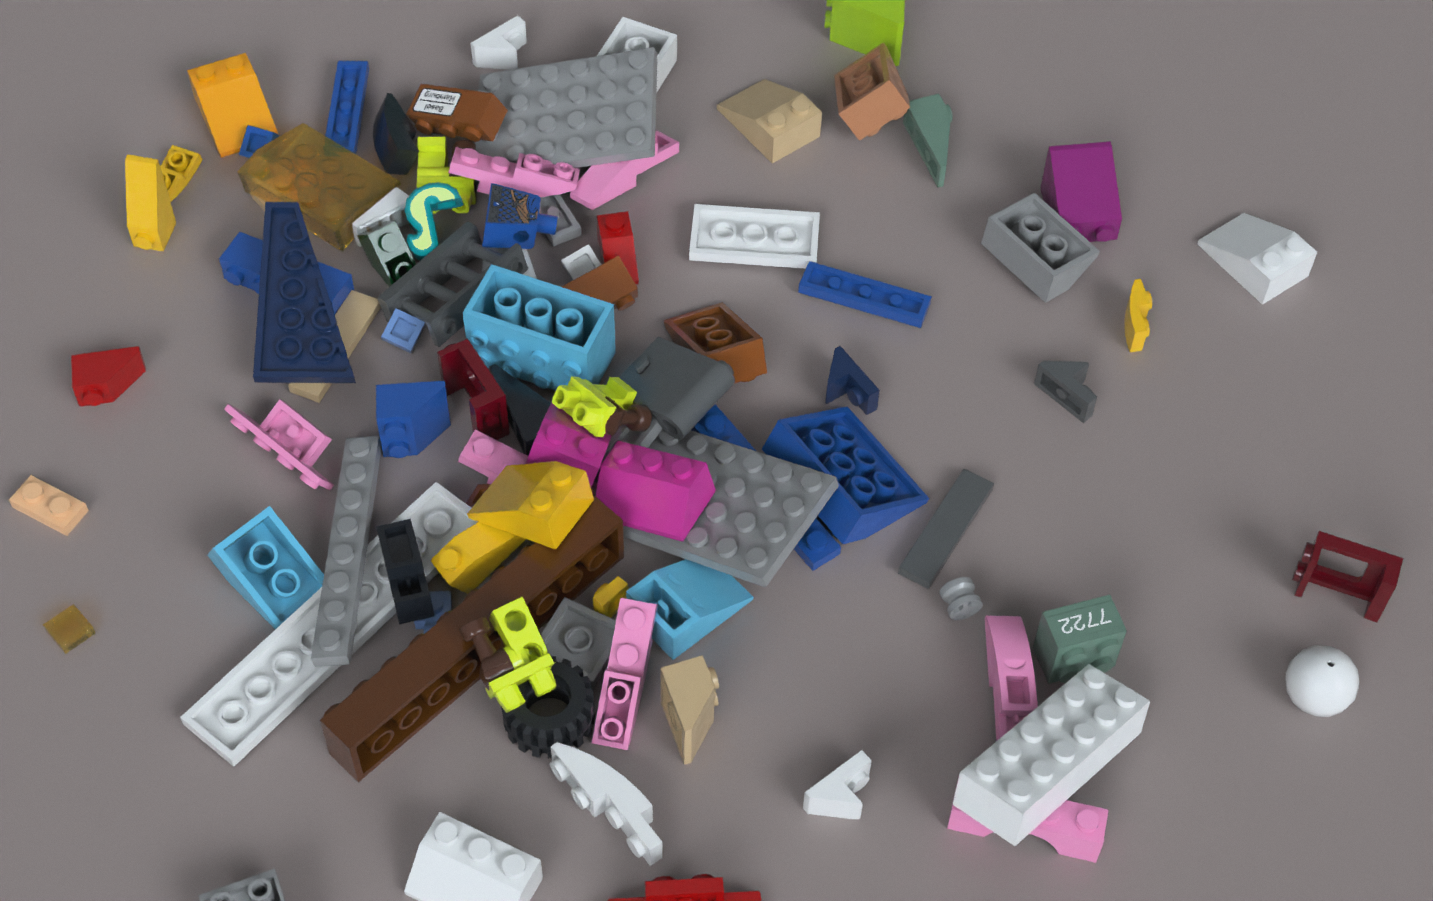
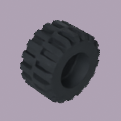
(566, 727)

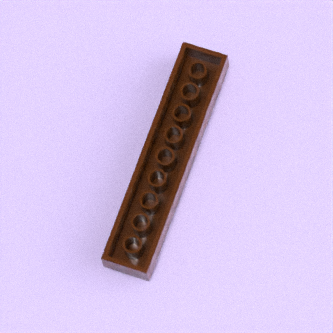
(443, 666)

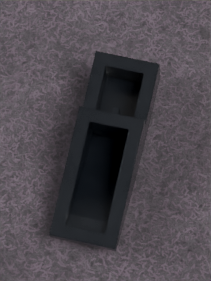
(394, 137)
(405, 571)

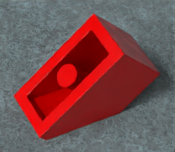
(617, 239)
(105, 374)

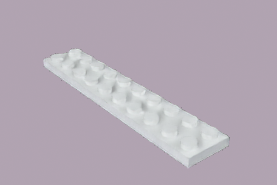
(280, 669)

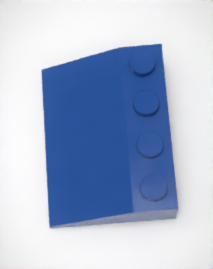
(870, 481)

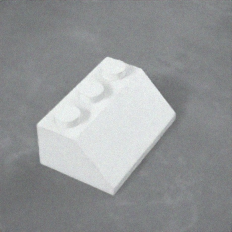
(470, 866)

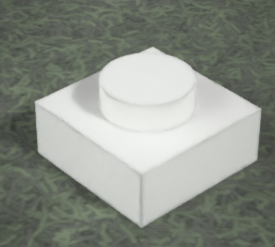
(580, 262)

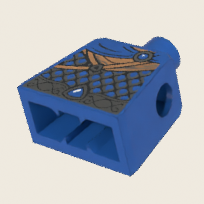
(514, 219)

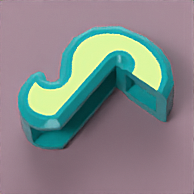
(420, 216)

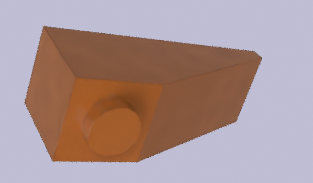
(607, 283)

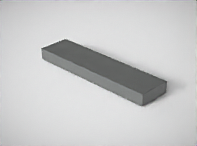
(945, 528)

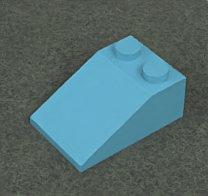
(268, 567)

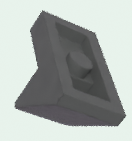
(1064, 384)

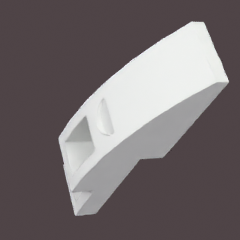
(606, 790)

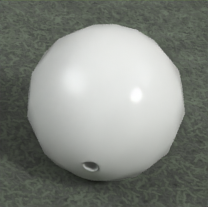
(1322, 680)

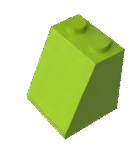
(867, 24)

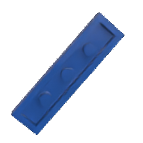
(347, 103)
(865, 294)

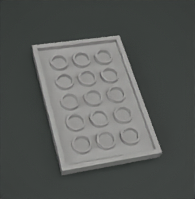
(577, 109)
(753, 516)

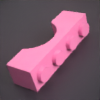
(1071, 829)

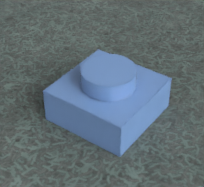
(403, 330)

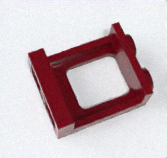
(464, 368)
(1374, 585)

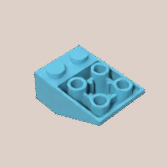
(689, 602)

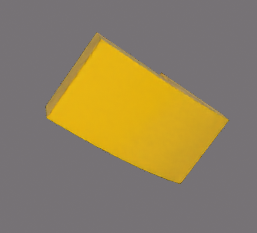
(179, 169)
(1136, 313)

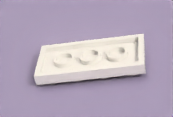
(754, 236)

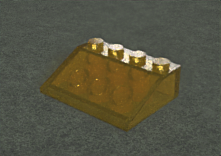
(319, 175)

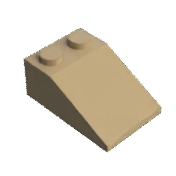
(773, 118)

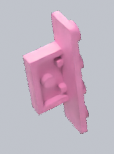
(291, 436)

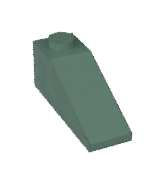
(929, 129)

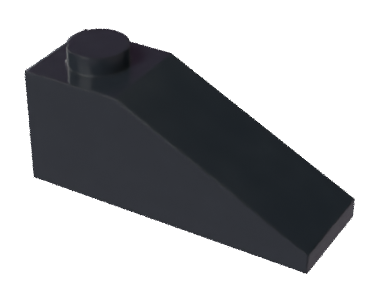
(524, 407)

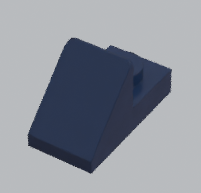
(849, 378)

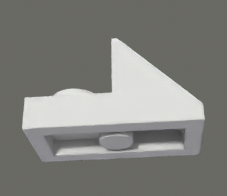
(500, 46)
(835, 792)

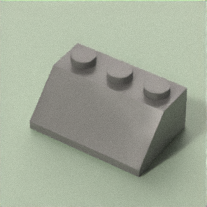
(1038, 246)

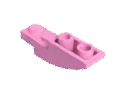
(528, 175)
(611, 180)
(492, 456)
(1009, 671)
(625, 674)

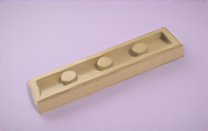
(353, 321)

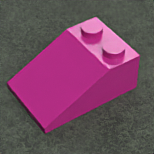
(568, 443)

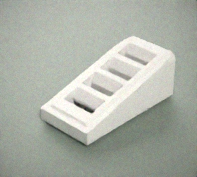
(388, 208)

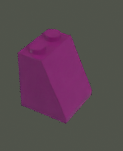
(1083, 188)

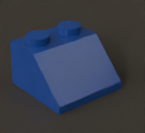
(410, 416)

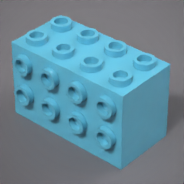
(539, 329)

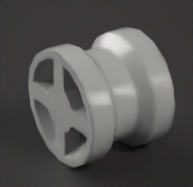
(961, 598)

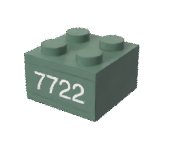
(1079, 636)

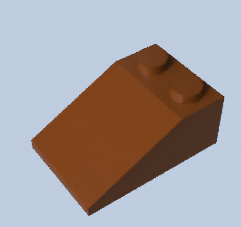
(721, 336)

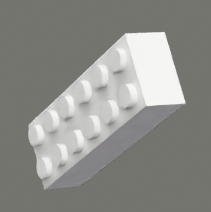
(1050, 754)

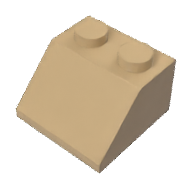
(689, 702)

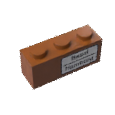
(456, 112)

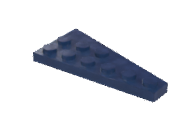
(295, 316)

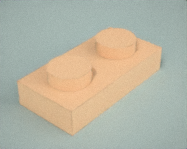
(48, 505)

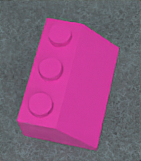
(654, 489)

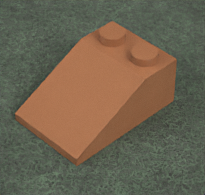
(870, 93)

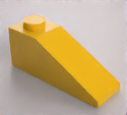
(147, 204)
(474, 555)

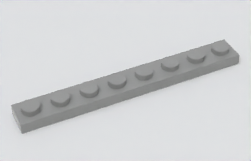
(346, 553)

